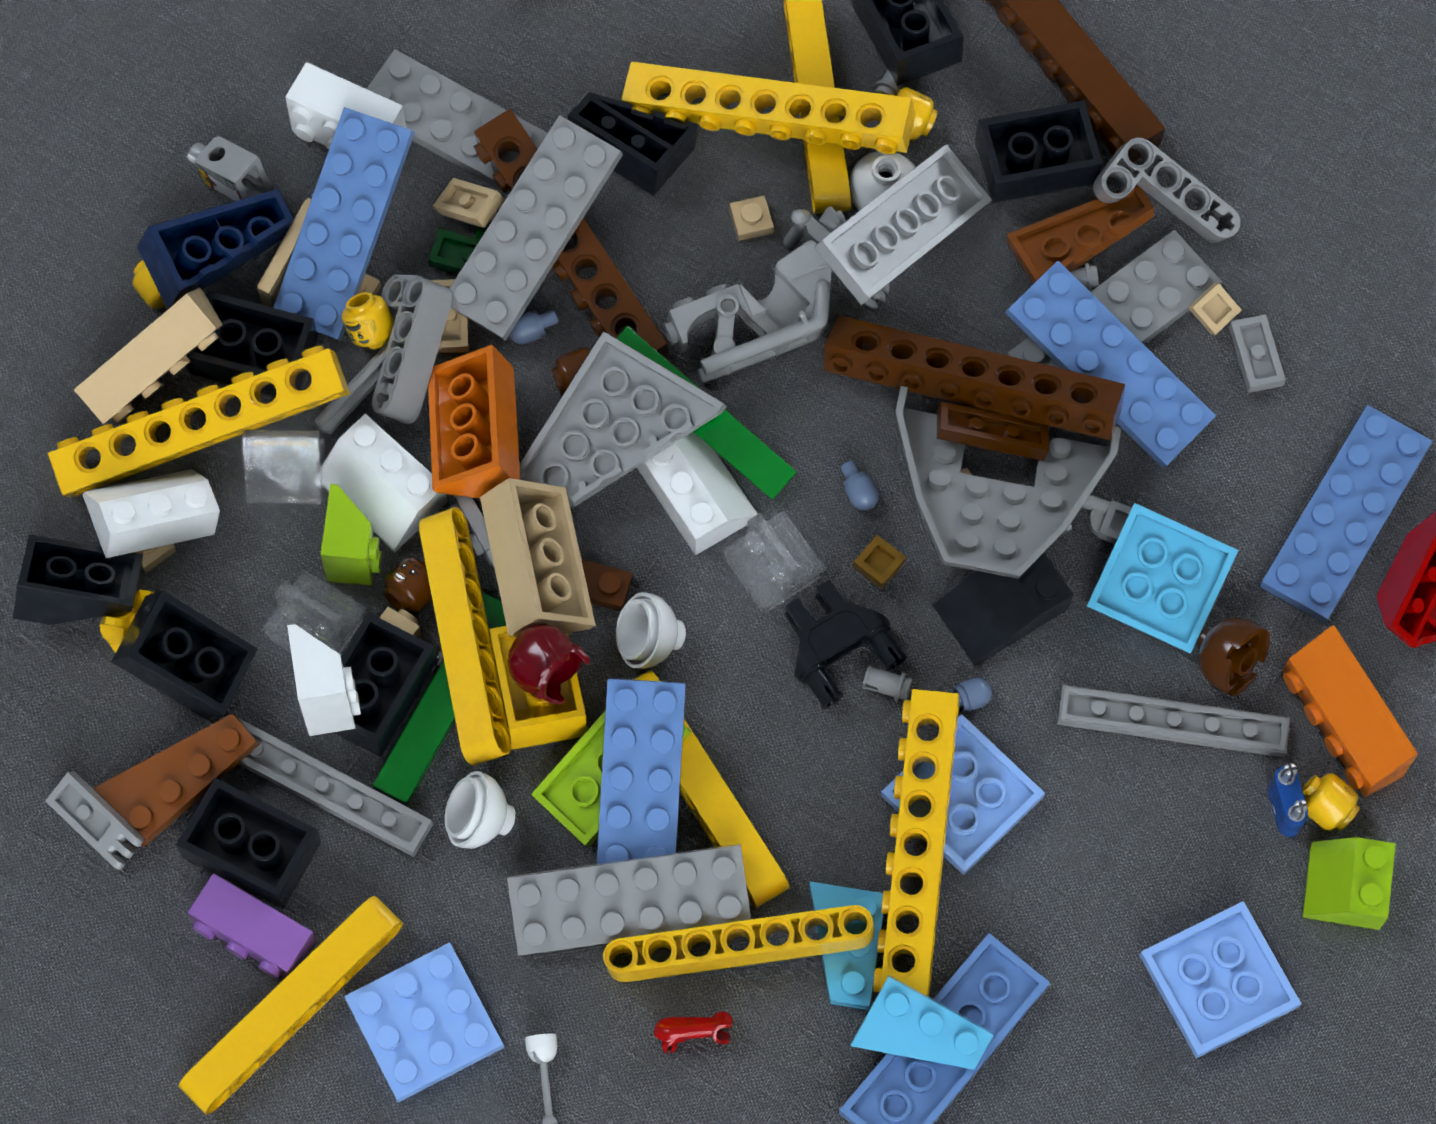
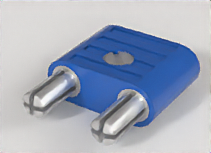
(1287, 800)

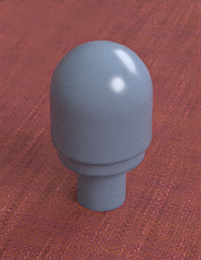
(532, 326)
(859, 487)
(973, 694)

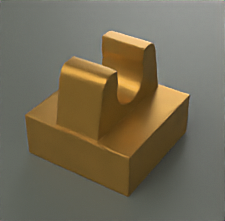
(879, 562)

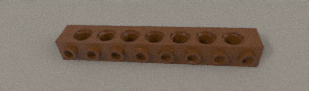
(507, 134)
(974, 377)

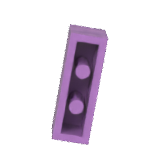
(250, 928)

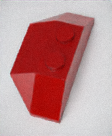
(1409, 587)

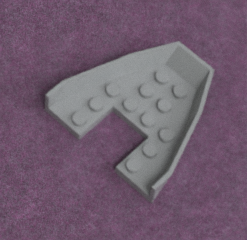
(991, 521)

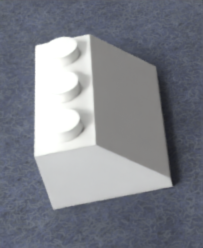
(382, 482)
(697, 492)
(152, 512)
(322, 684)

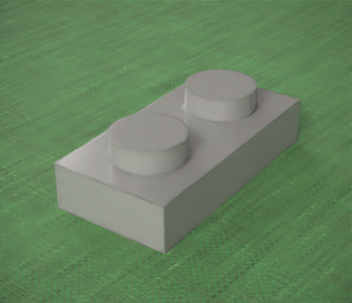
(1257, 353)

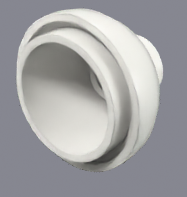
(865, 179)
(648, 631)
(477, 811)

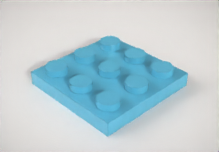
(1162, 578)

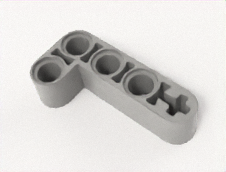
(1172, 197)
(412, 345)

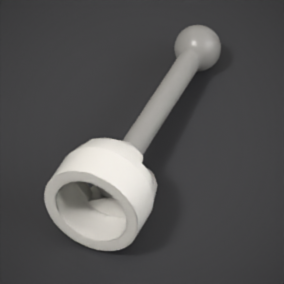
(542, 1050)

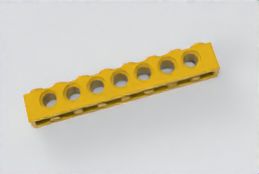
(753, 94)
(70, 457)
(941, 711)

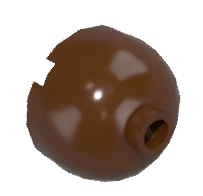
(1231, 652)

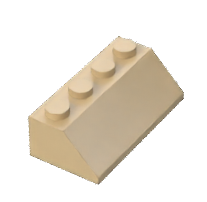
(149, 356)
(536, 557)

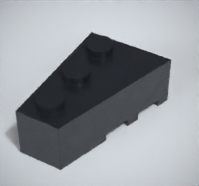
(648, 142)

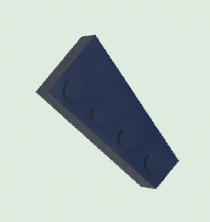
(212, 243)

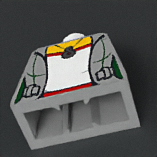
(229, 170)

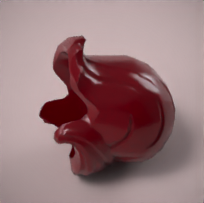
(543, 660)

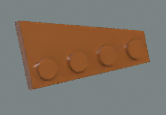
(1078, 233)
(175, 778)

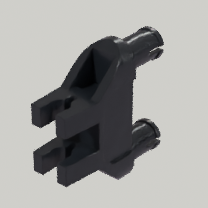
(836, 636)

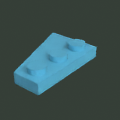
(849, 973)
(920, 1028)

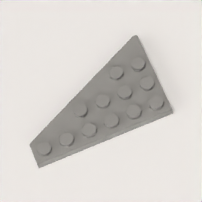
(613, 420)

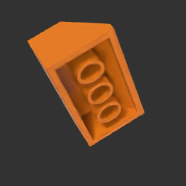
(473, 423)
(1349, 713)

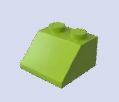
(348, 542)
(1349, 881)

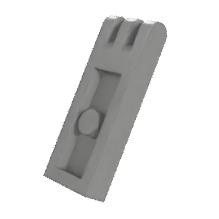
(94, 819)

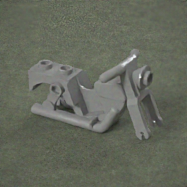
(784, 320)

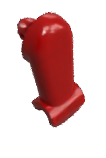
(680, 1029)

